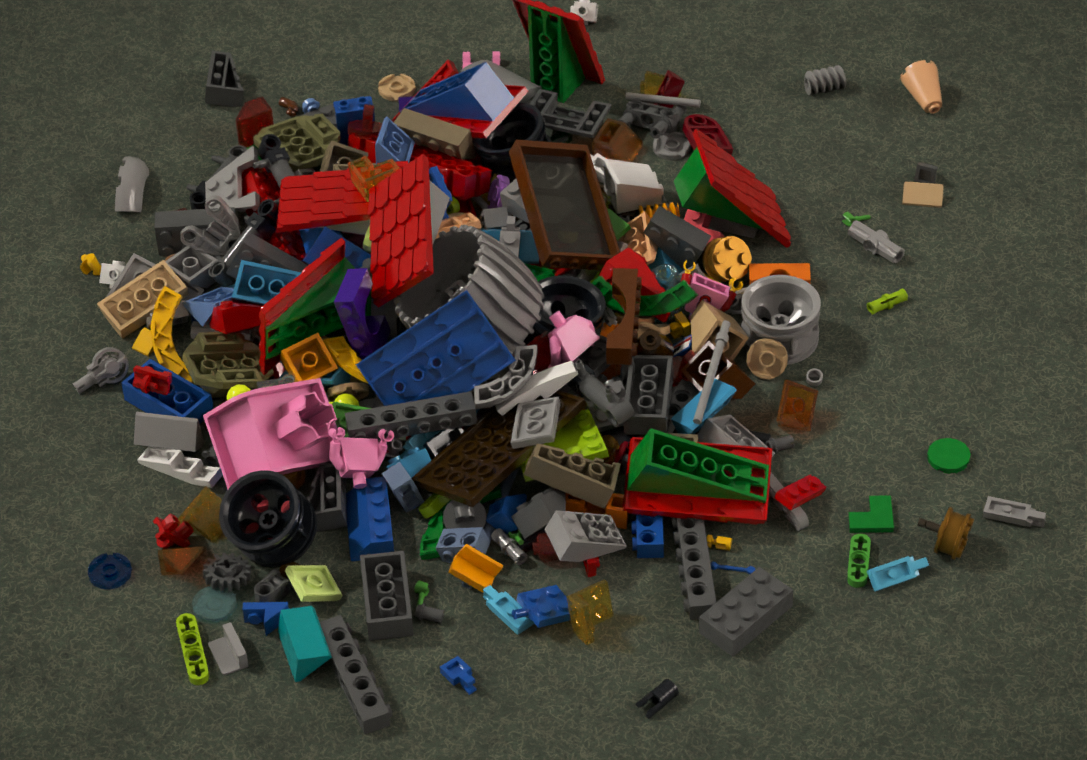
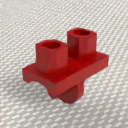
(151, 380)
(172, 532)

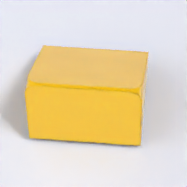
(143, 342)

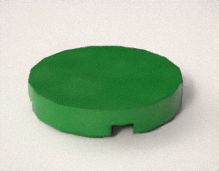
(948, 455)

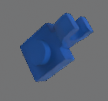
(457, 672)

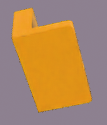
(474, 568)

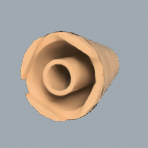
(923, 84)

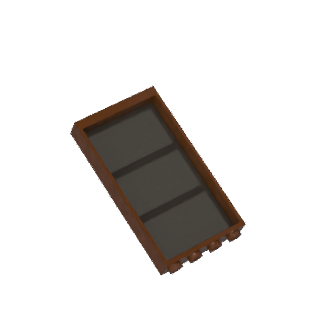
(564, 204)

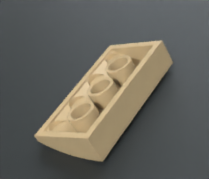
(135, 301)

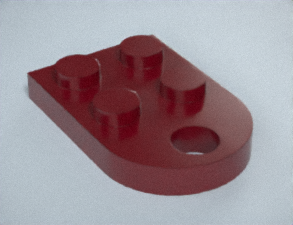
(708, 127)

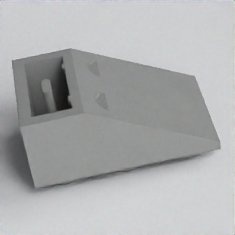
(583, 535)

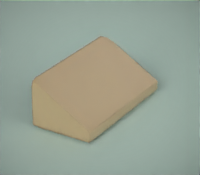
(922, 194)

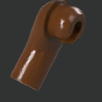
(292, 107)

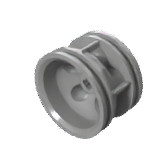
(774, 299)

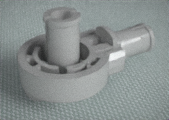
(102, 369)

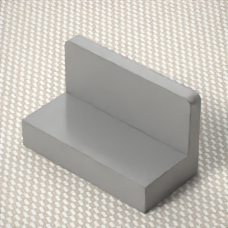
(228, 651)

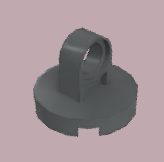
(463, 516)

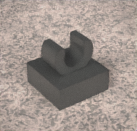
(925, 173)

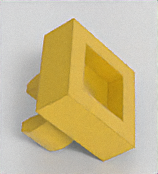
(681, 326)

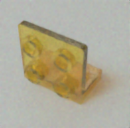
(204, 514)
(589, 608)

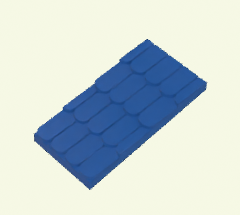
(437, 355)

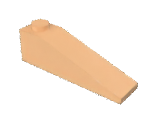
(638, 240)

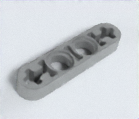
(797, 516)

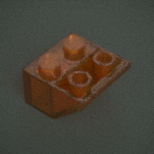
(616, 141)

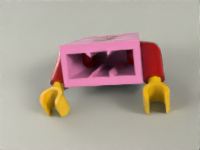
(709, 291)

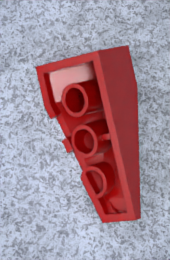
(632, 260)
(234, 317)

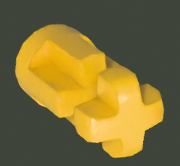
(722, 543)

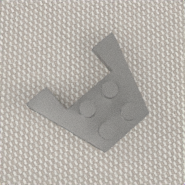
(228, 184)

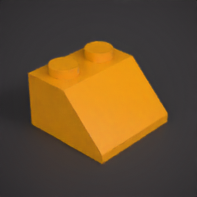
(308, 359)

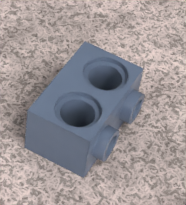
(403, 487)
(454, 539)

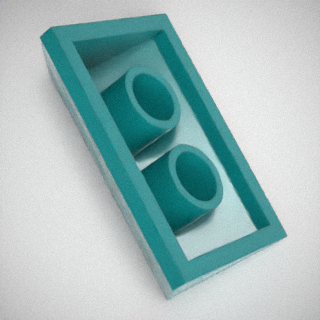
(302, 640)

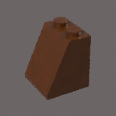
(727, 371)

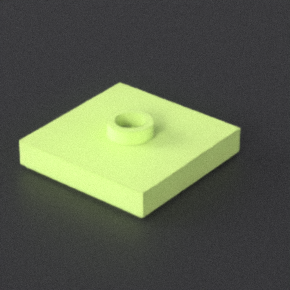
(313, 583)

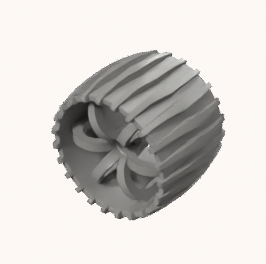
(491, 275)

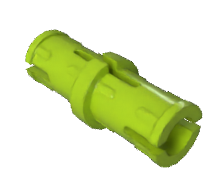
(876, 305)

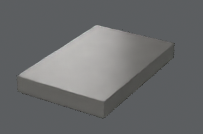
(535, 422)

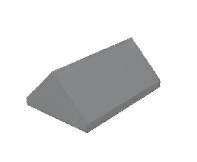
(167, 432)

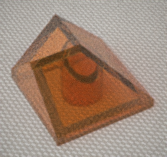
(796, 406)
(178, 559)

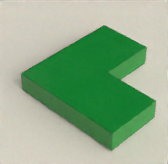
(877, 520)

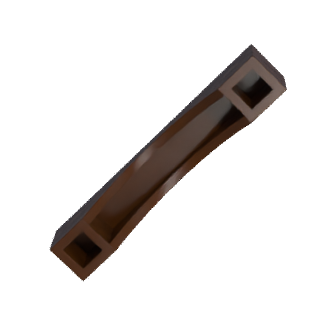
(620, 340)

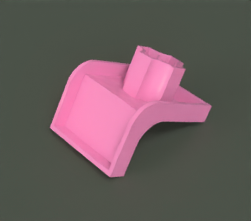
(272, 430)

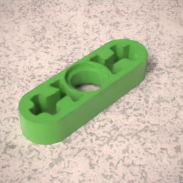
(862, 554)

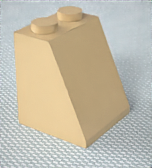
(707, 322)

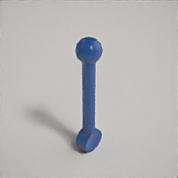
(749, 570)

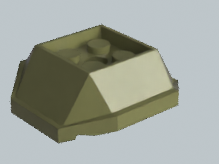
(303, 139)
(222, 361)

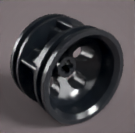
(521, 124)
(570, 297)
(290, 531)

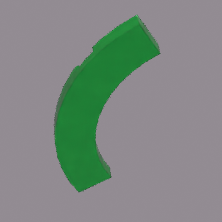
(653, 304)
(436, 526)

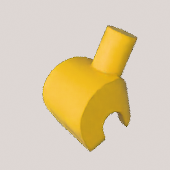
(90, 263)

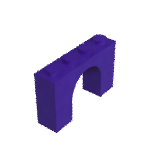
(363, 332)

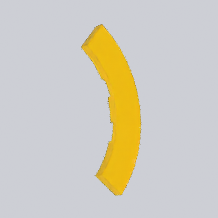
(162, 332)
(344, 356)

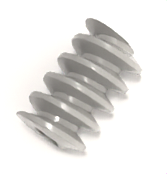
(824, 77)

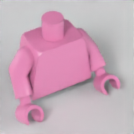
(570, 337)
(357, 456)

